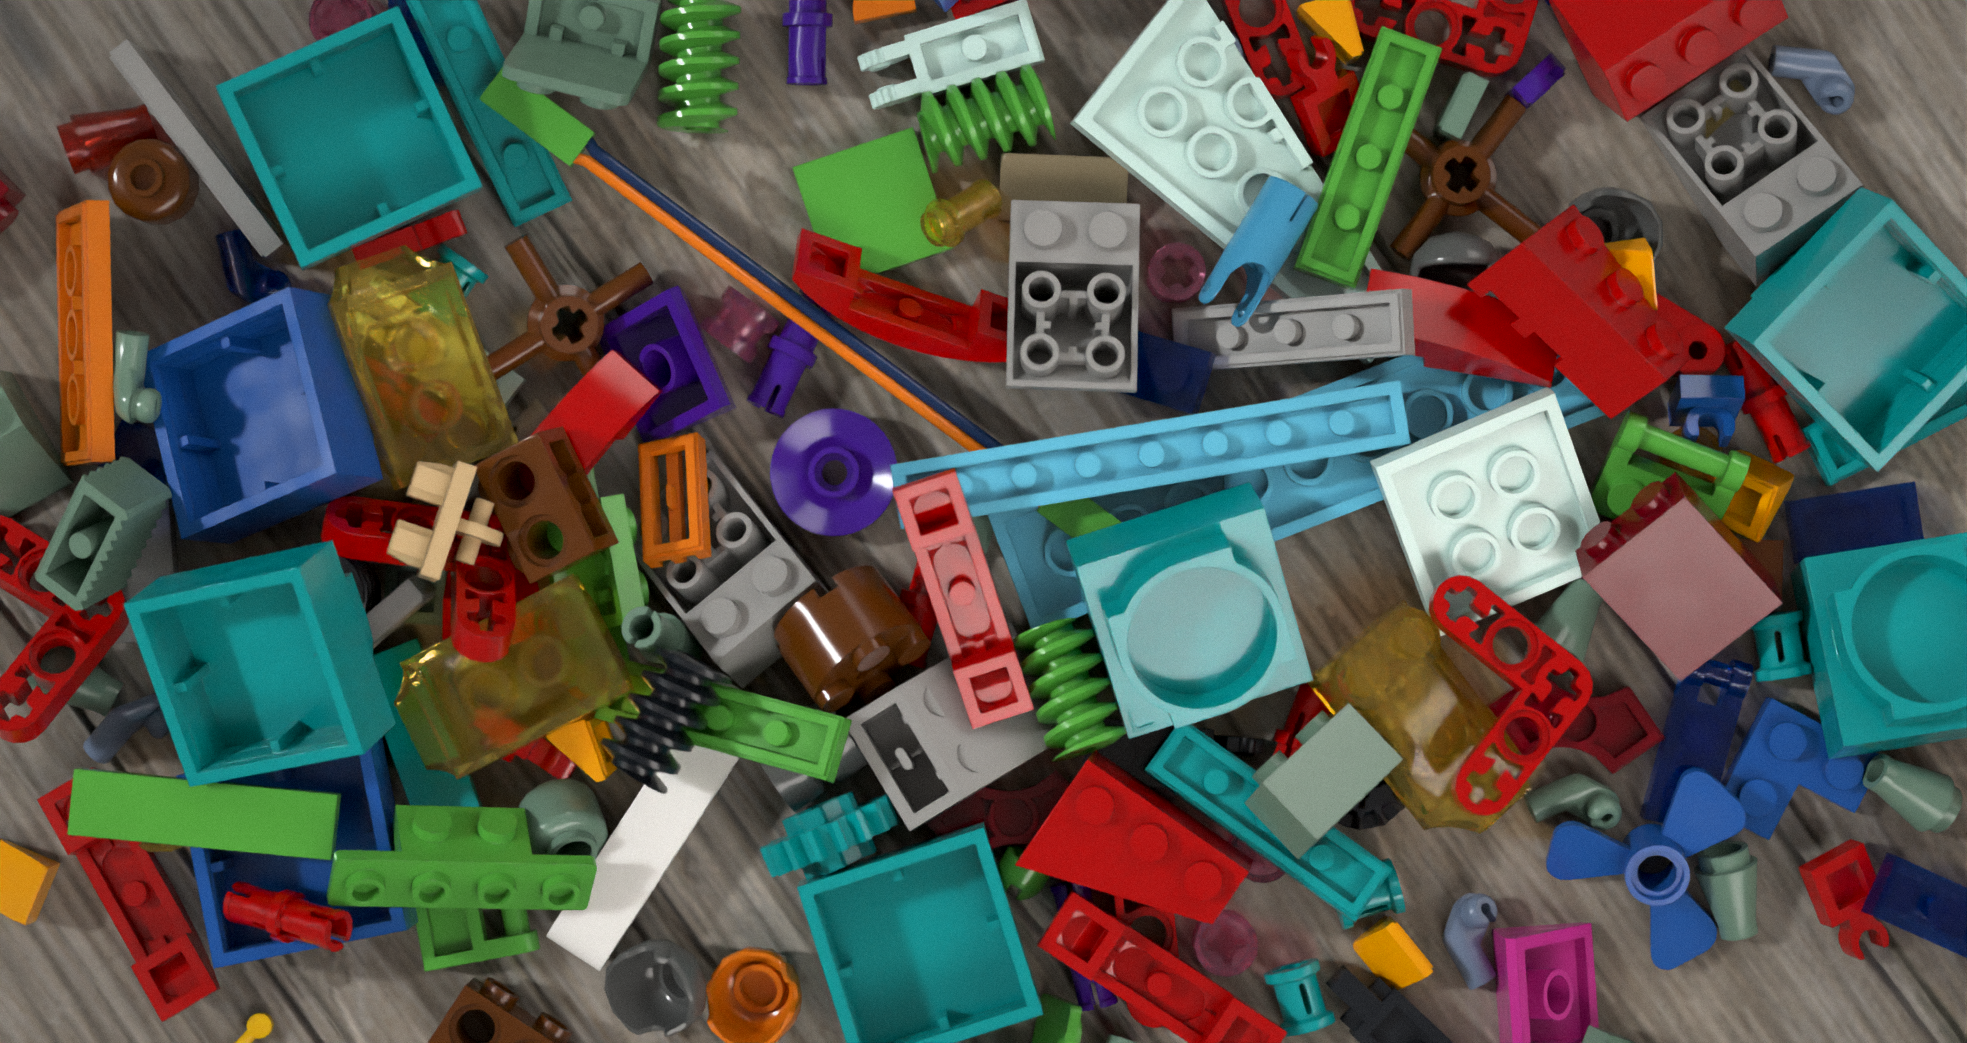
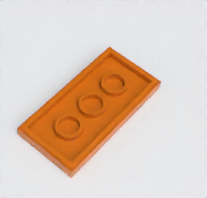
(85, 334)

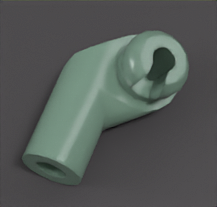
(129, 369)
(1580, 797)

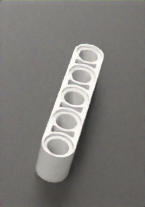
(641, 854)

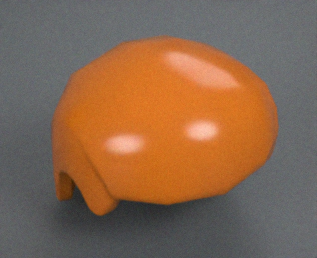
(753, 996)

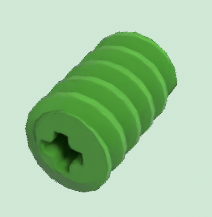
(697, 66)
(984, 117)
(1068, 687)

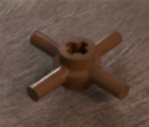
(1481, 178)
(552, 297)

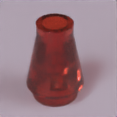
(96, 137)

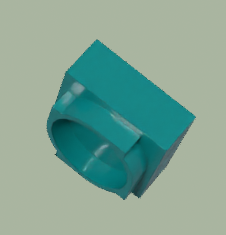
(349, 138)
(1862, 327)
(1190, 610)
(1887, 643)
(262, 663)
(921, 943)

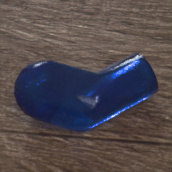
(244, 275)

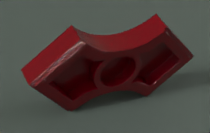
(1608, 728)
(1007, 814)

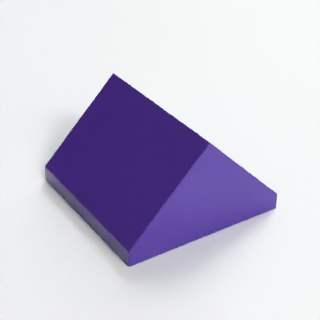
(672, 351)

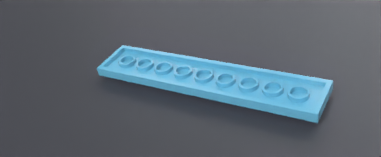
(1292, 494)

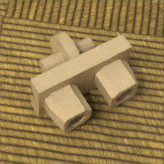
(429, 548)

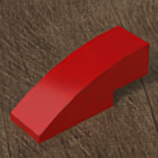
(1468, 332)

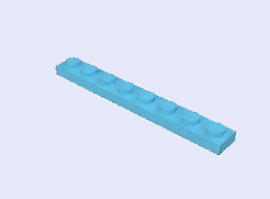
(1172, 449)

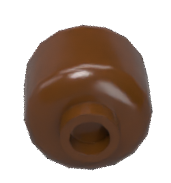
(152, 182)

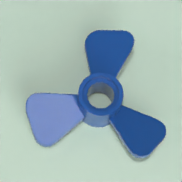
(1696, 819)

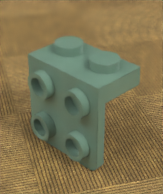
(585, 49)

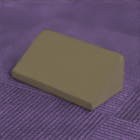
(1060, 179)

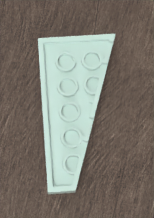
(1202, 131)

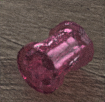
(1174, 254)

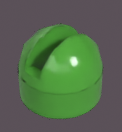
(1027, 881)

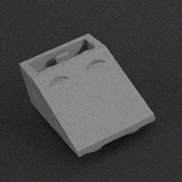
(1761, 175)
(1073, 296)
(745, 584)
(927, 749)

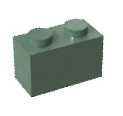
(1322, 779)

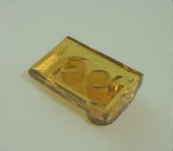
(417, 363)
(553, 675)
(1422, 709)

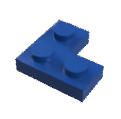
(1787, 752)

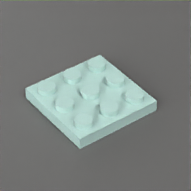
(1491, 503)

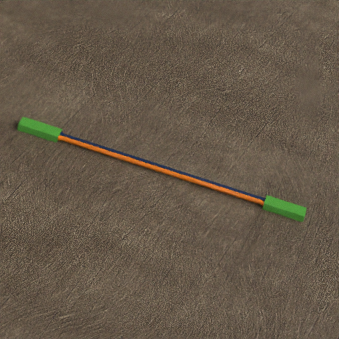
(569, 138)

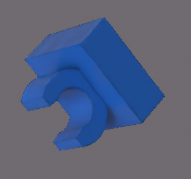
(1706, 403)

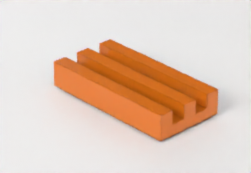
(697, 493)

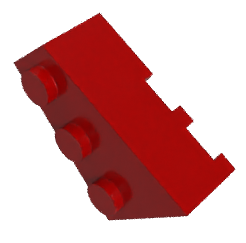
(1587, 311)
(1135, 846)

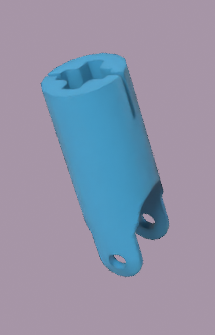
(1262, 243)

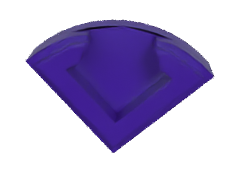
(1537, 81)

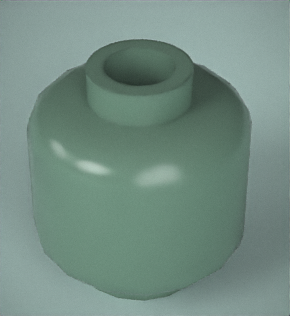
(564, 819)

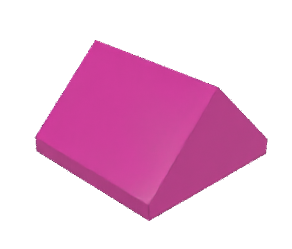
(1545, 983)

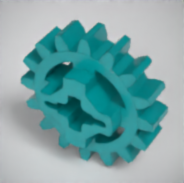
(829, 835)

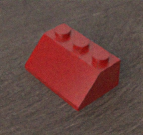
(1650, 48)

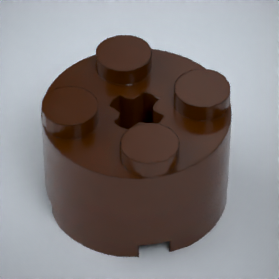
(850, 639)

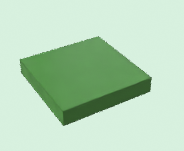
(872, 200)

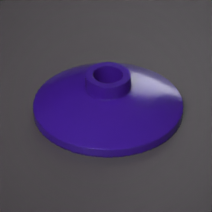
(799, 466)

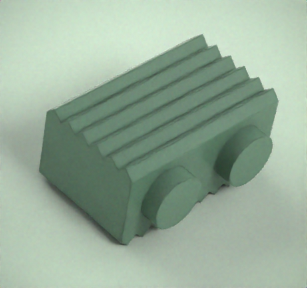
(102, 533)

